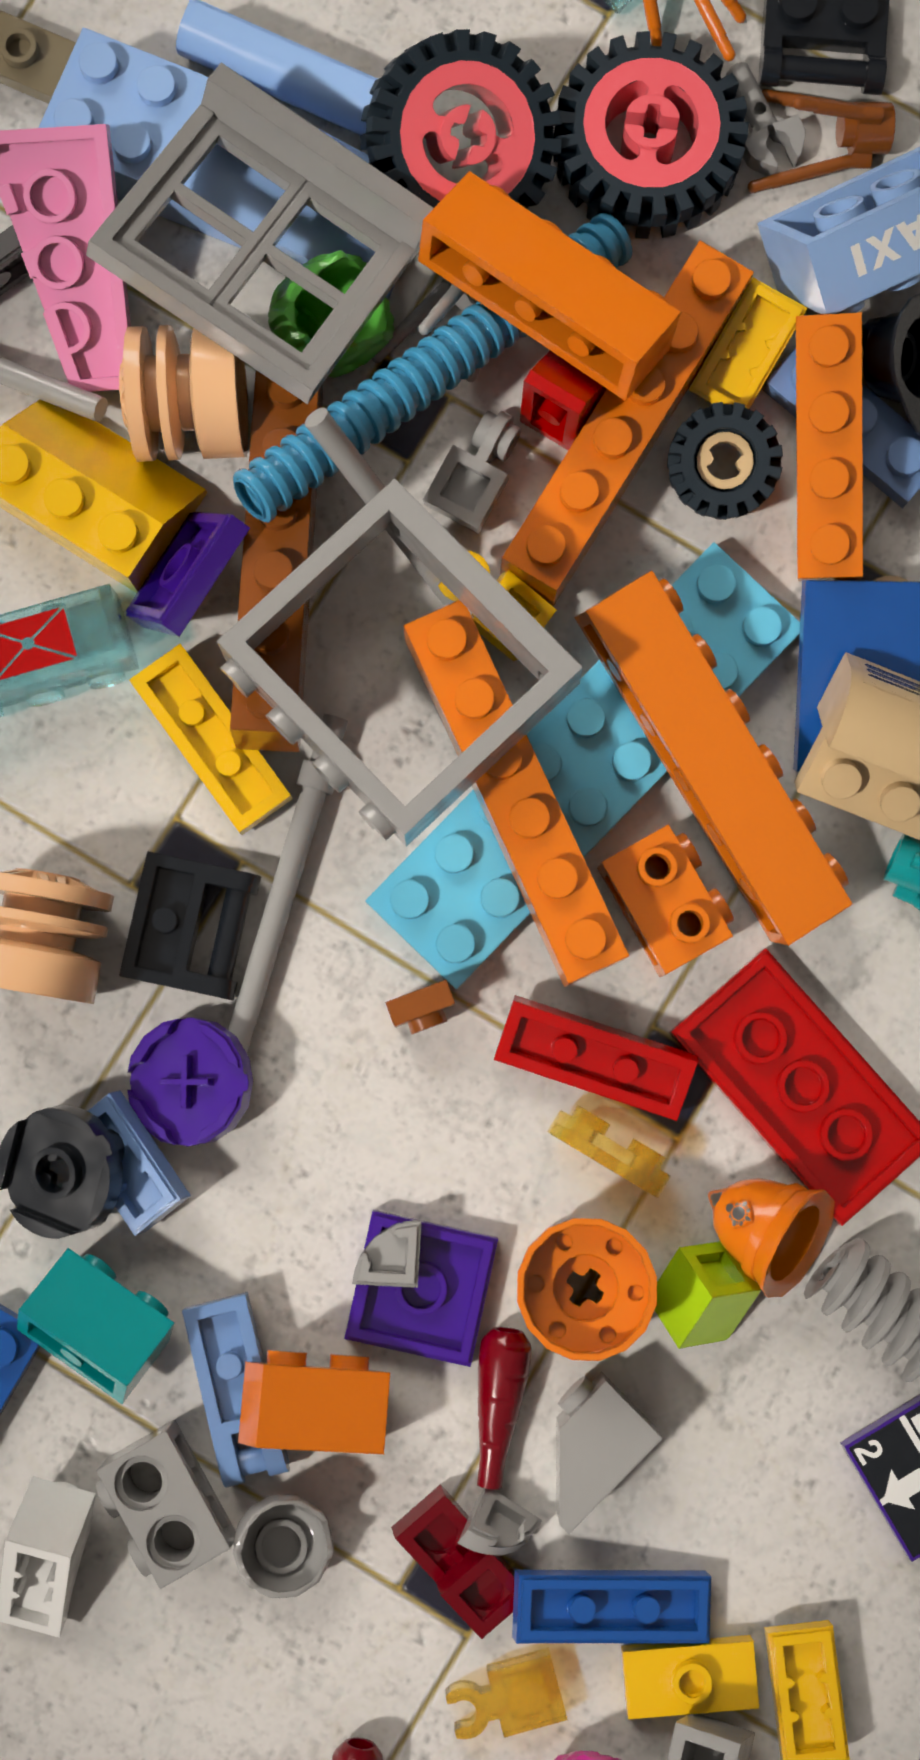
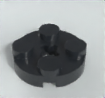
(93, 1165)

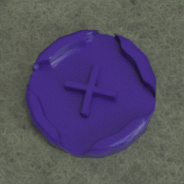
(190, 1081)

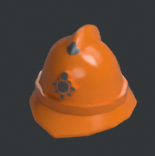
(772, 1229)

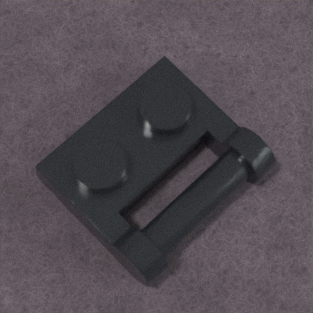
(825, 26)
(169, 919)

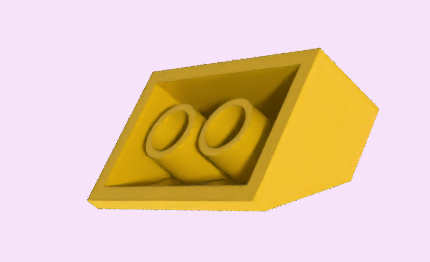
(90, 492)

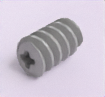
(872, 1298)

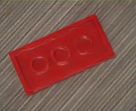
(801, 1085)

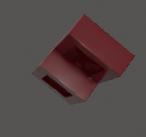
(470, 1582)

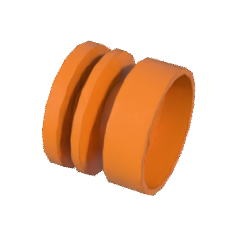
(592, 1327)

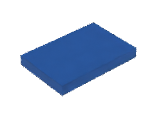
(854, 617)

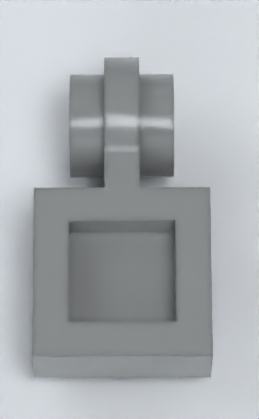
(468, 484)

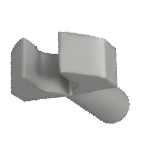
(764, 123)

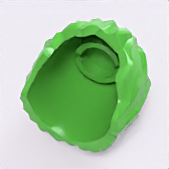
(298, 314)

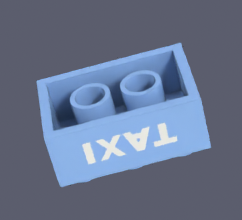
(849, 239)

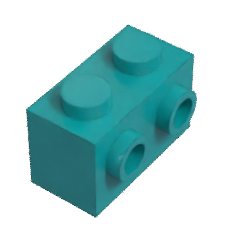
(96, 1323)

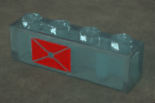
(63, 647)

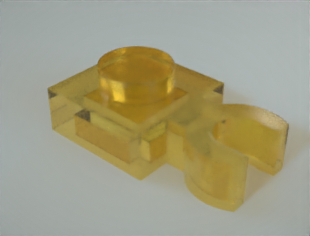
(520, 1695)

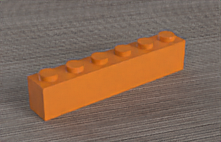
(623, 432)
(715, 759)
(516, 797)

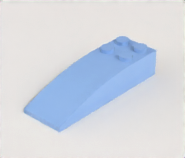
(146, 107)

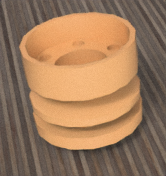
(182, 394)
(40, 934)

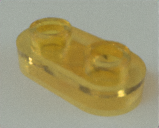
(587, 1135)

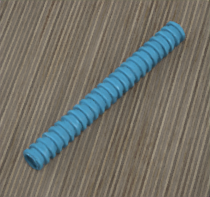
(401, 390)

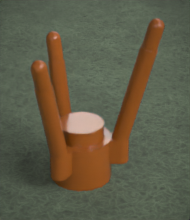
(860, 127)

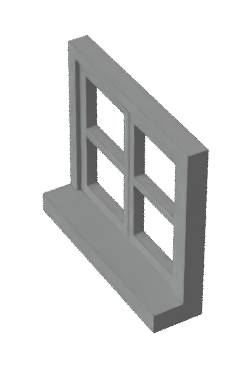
(313, 174)

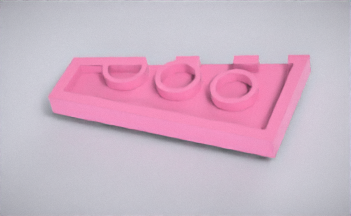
(58, 194)

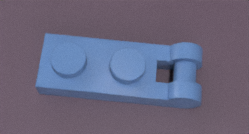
(221, 1340)

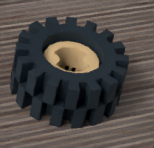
(757, 467)

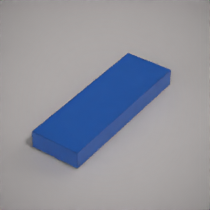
(611, 1606)

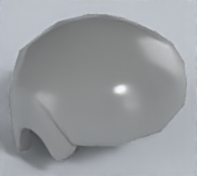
(282, 1546)

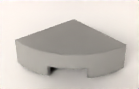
(391, 1257)
(497, 1525)

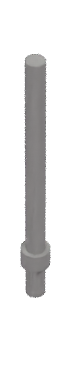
(282, 893)

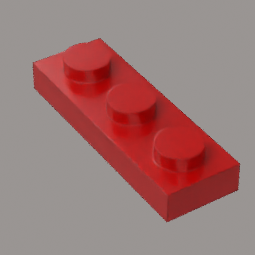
(596, 1058)

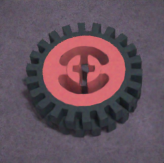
(491, 71)
(656, 91)

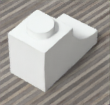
(44, 1555)

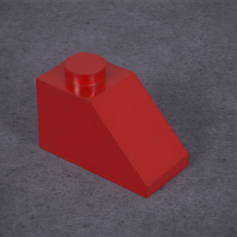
(558, 399)

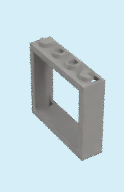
(474, 587)

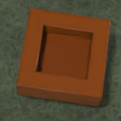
(422, 1007)

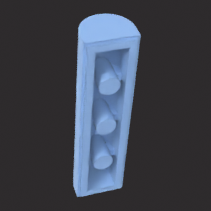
(275, 65)

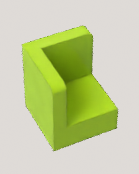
(703, 1295)

